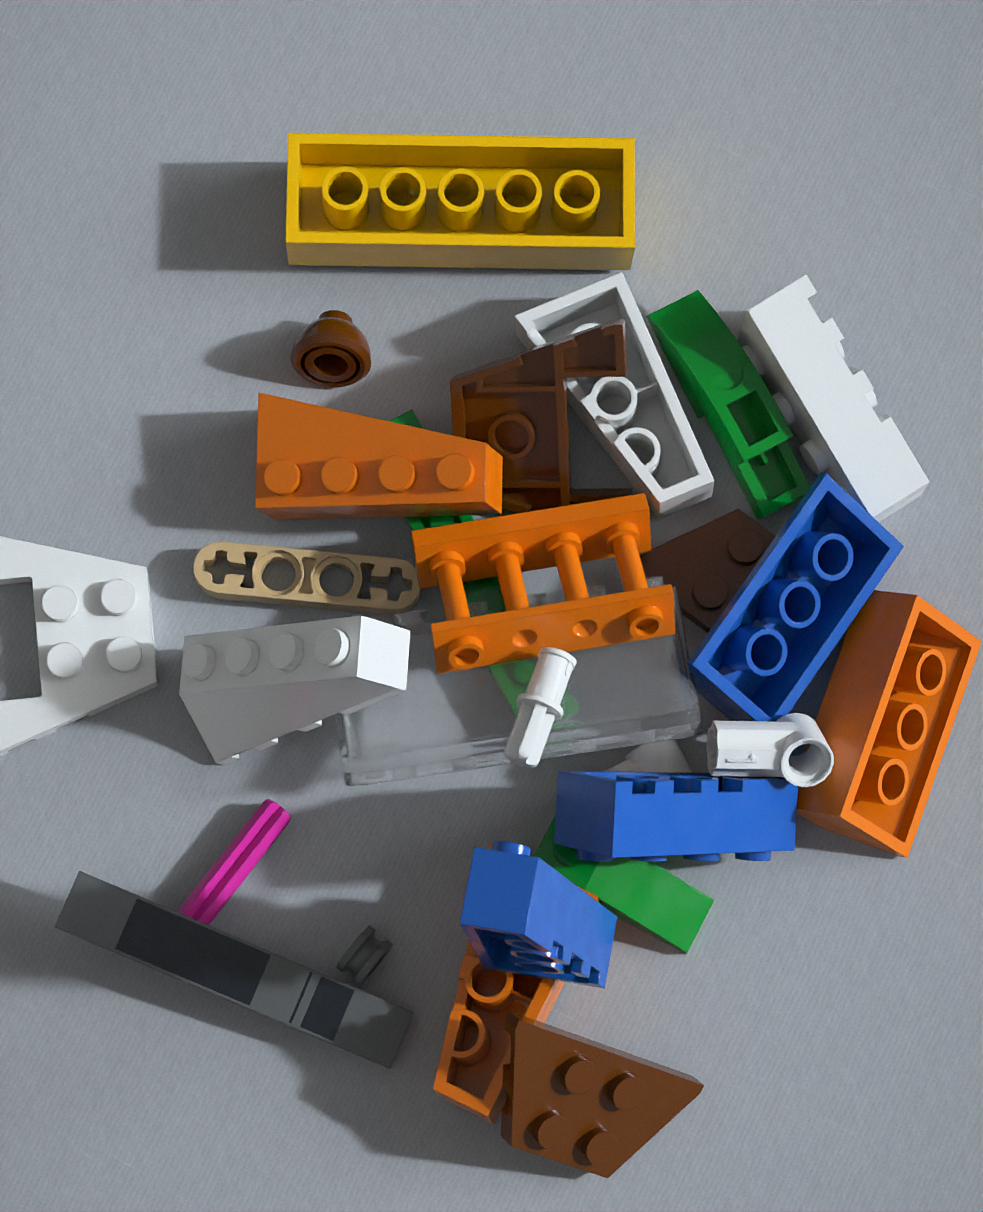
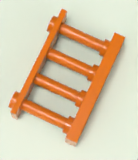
(536, 541)

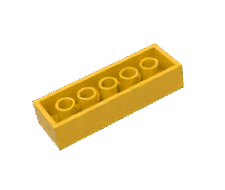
(460, 201)

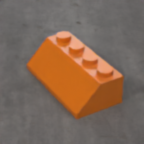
(888, 719)

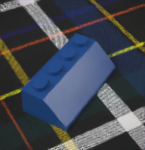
(793, 606)

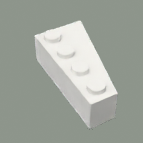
(829, 402)
(630, 415)

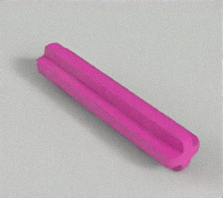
(236, 862)

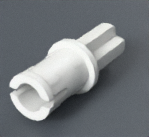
(539, 707)

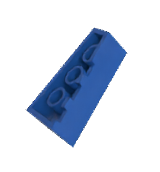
(673, 815)
(534, 919)

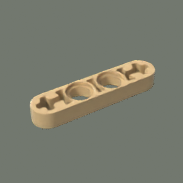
(306, 588)

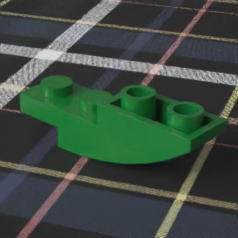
(734, 401)

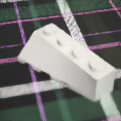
(287, 678)

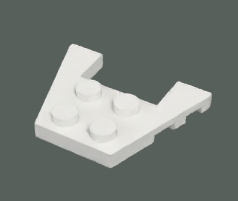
(89, 632)

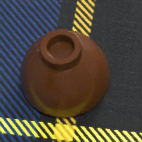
(331, 351)

